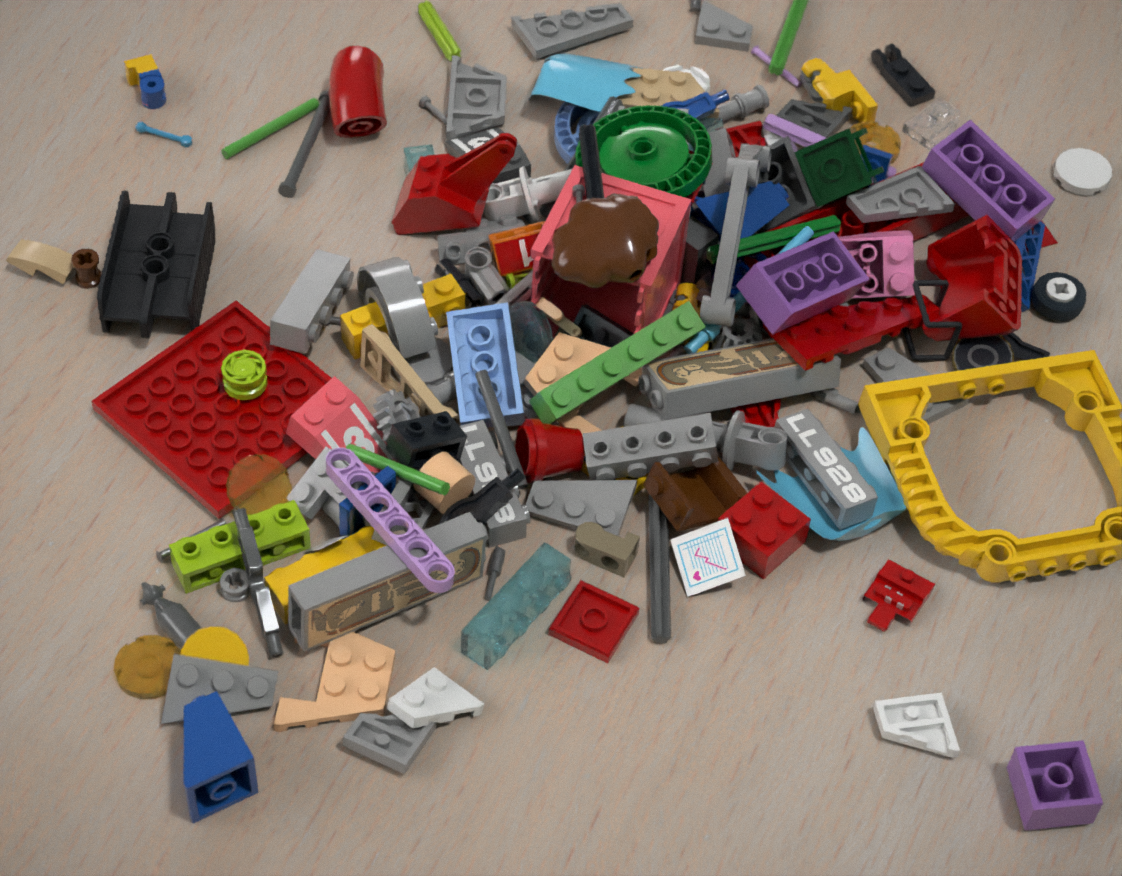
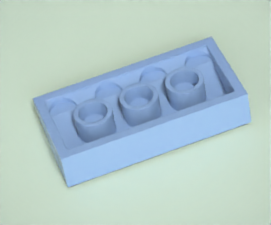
(485, 341)

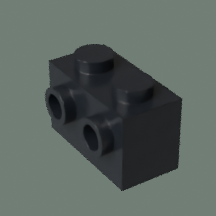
(422, 438)

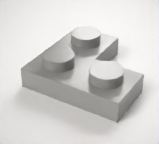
(317, 487)

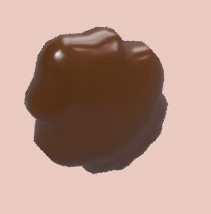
(605, 241)

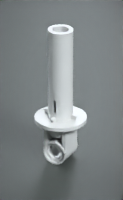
(523, 194)

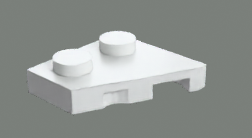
(432, 700)

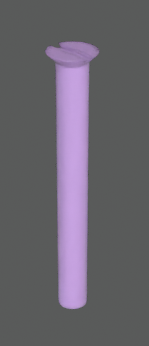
(767, 59)

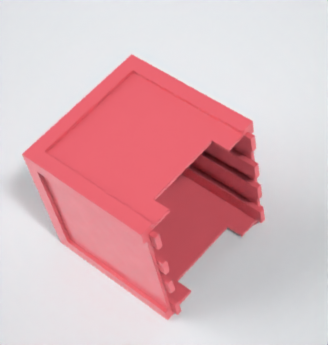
(628, 304)

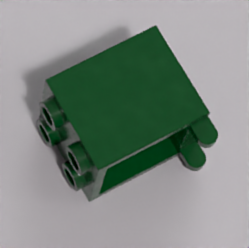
(837, 166)

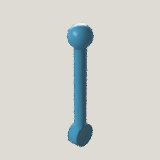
(186, 140)

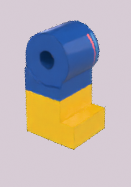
(149, 80)

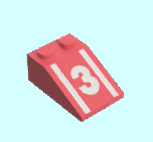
(334, 420)

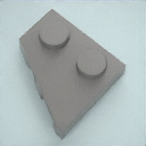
(722, 29)
(387, 740)

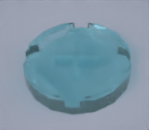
(530, 330)

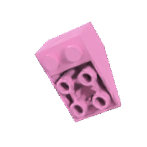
(886, 261)

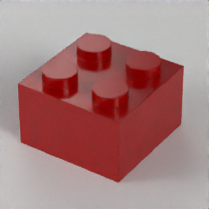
(766, 529)

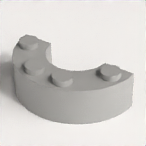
(401, 304)

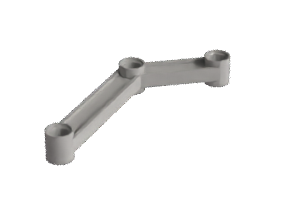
(740, 174)

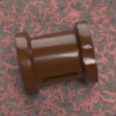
(86, 266)

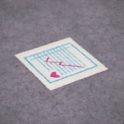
(707, 557)

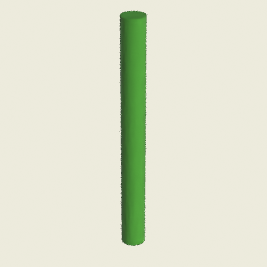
(270, 128)
(402, 471)

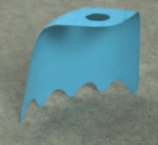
(583, 80)
(875, 473)

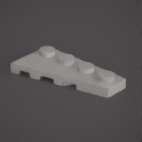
(571, 28)

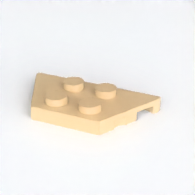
(661, 87)

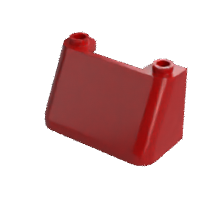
(982, 279)

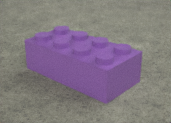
(987, 181)
(802, 282)

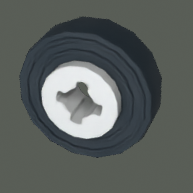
(1058, 296)

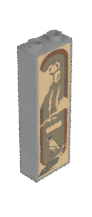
(731, 378)
(379, 584)

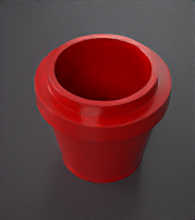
(548, 449)

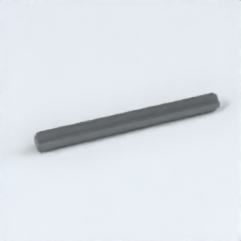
(659, 574)

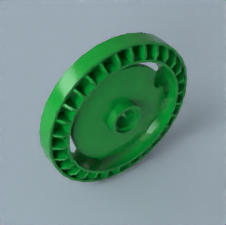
(652, 148)

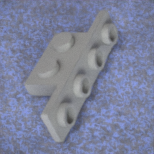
(456, 245)

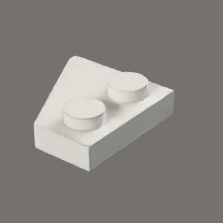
(918, 722)

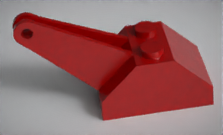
(451, 190)

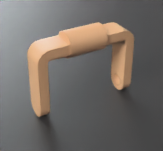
(558, 317)

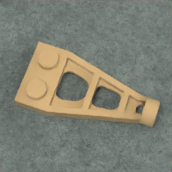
(376, 359)

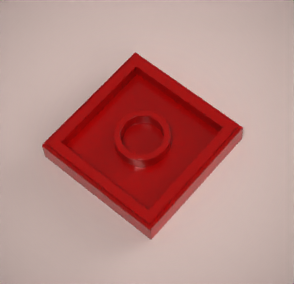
(594, 621)

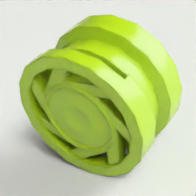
(244, 376)

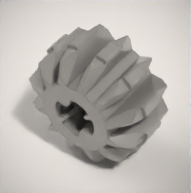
(741, 332)

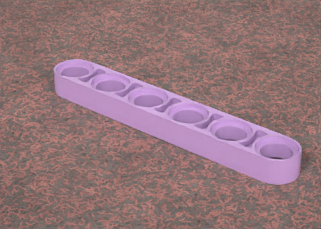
(393, 516)

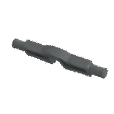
(254, 572)

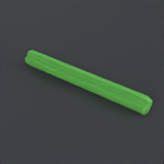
(787, 36)

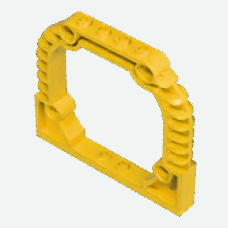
(1090, 405)

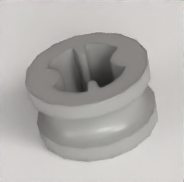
(231, 576)

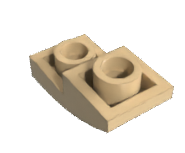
(35, 256)

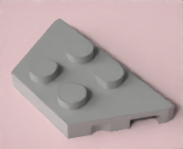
(475, 99)

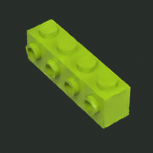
(206, 556)

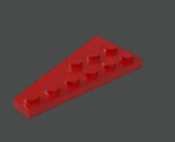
(849, 328)

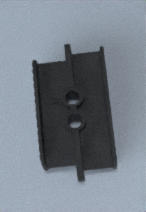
(156, 264)

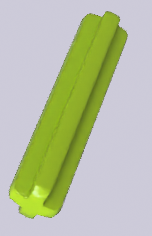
(439, 30)

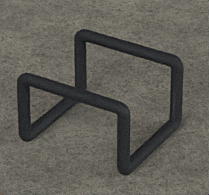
(957, 325)

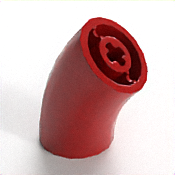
(357, 93)

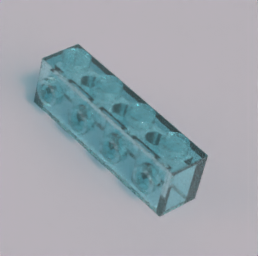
(516, 606)

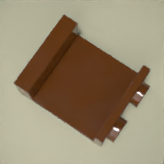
(694, 495)

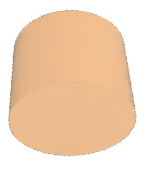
(451, 471)

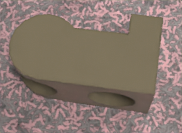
(605, 548)

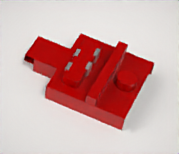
(898, 592)

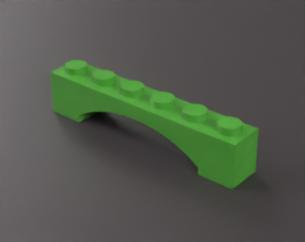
(616, 363)

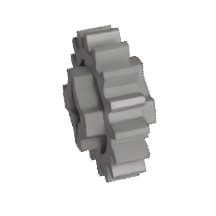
(392, 409)

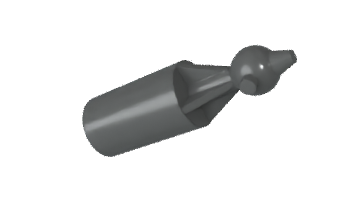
(170, 616)

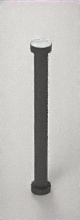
(288, 187)

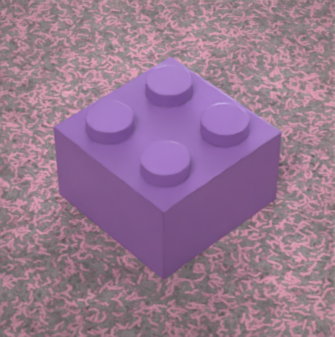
(1054, 785)

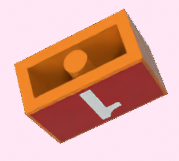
(513, 248)

